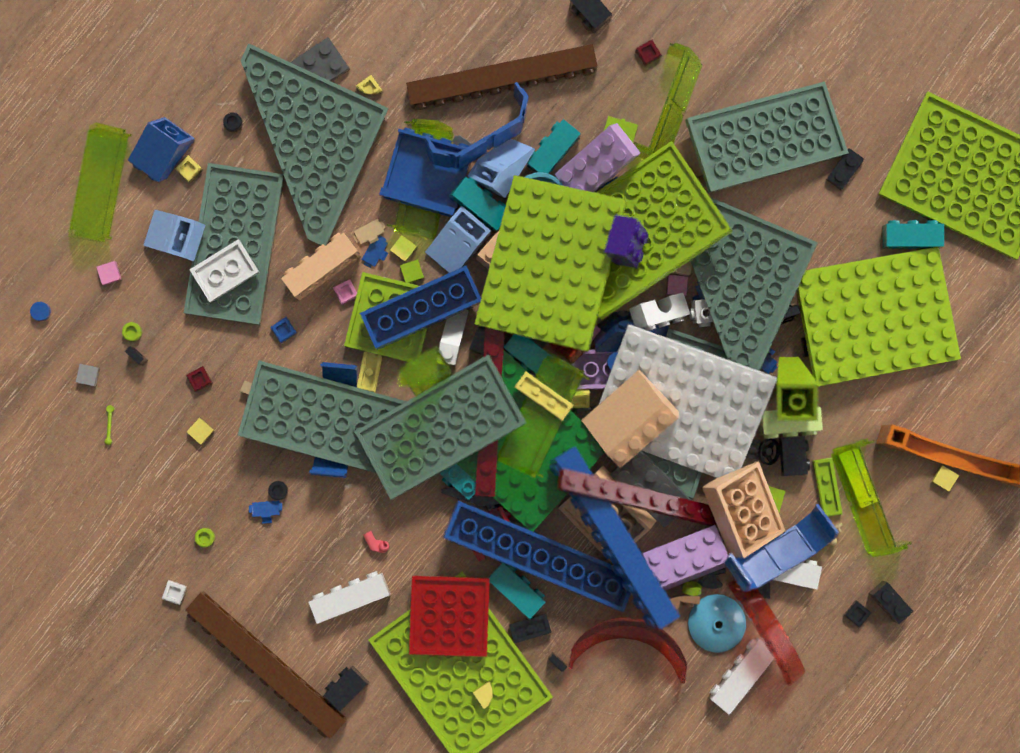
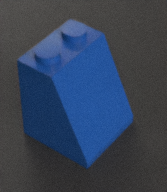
(160, 148)

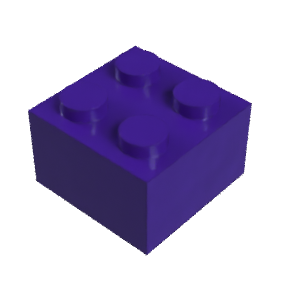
(626, 241)

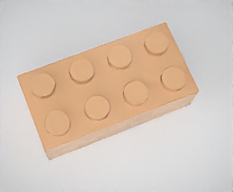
(321, 266)

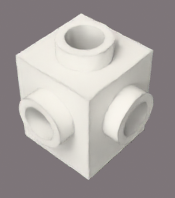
(696, 313)

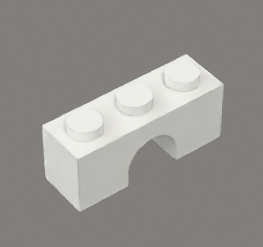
(671, 309)

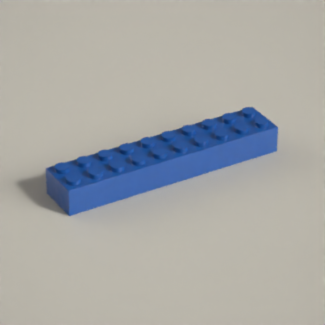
(619, 548)
(536, 555)

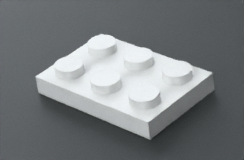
(224, 271)

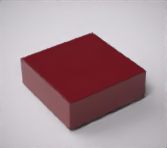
(648, 52)
(199, 379)

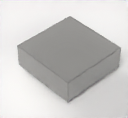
(87, 375)

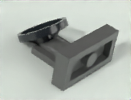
(760, 450)

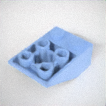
(498, 166)
(174, 235)
(458, 240)

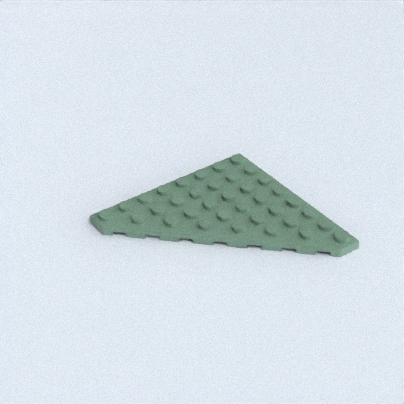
(316, 133)
(751, 282)

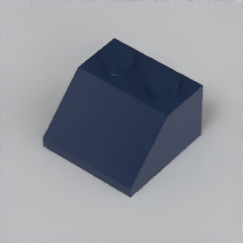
(612, 331)

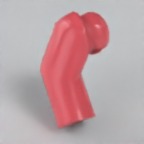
(376, 545)

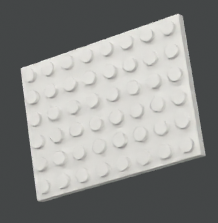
(715, 400)

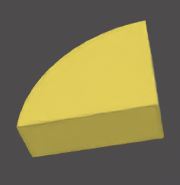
(369, 86)
(484, 694)

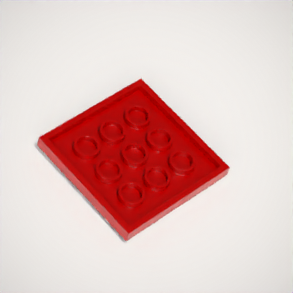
(449, 616)

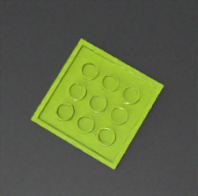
(372, 292)

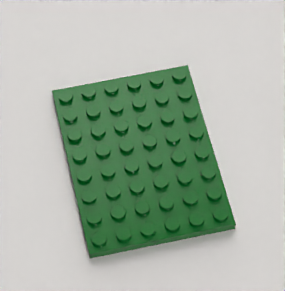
(522, 495)

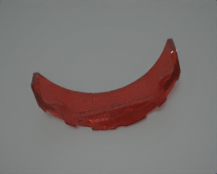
(636, 630)
(770, 632)

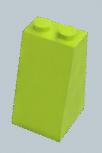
(796, 391)

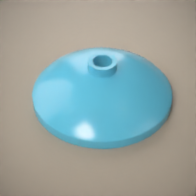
(705, 615)

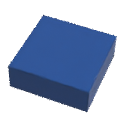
(283, 330)

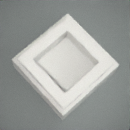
(174, 592)

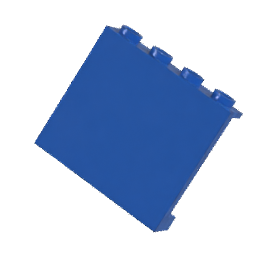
(415, 179)

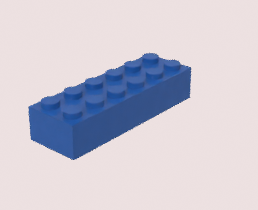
(421, 307)

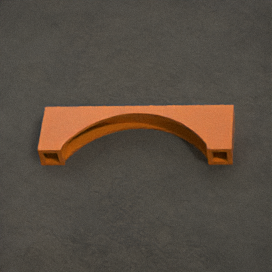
(920, 446)

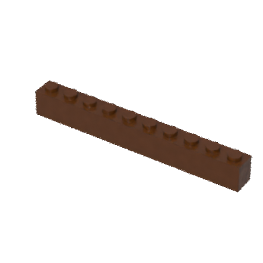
(502, 76)
(265, 664)

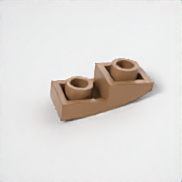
(687, 600)

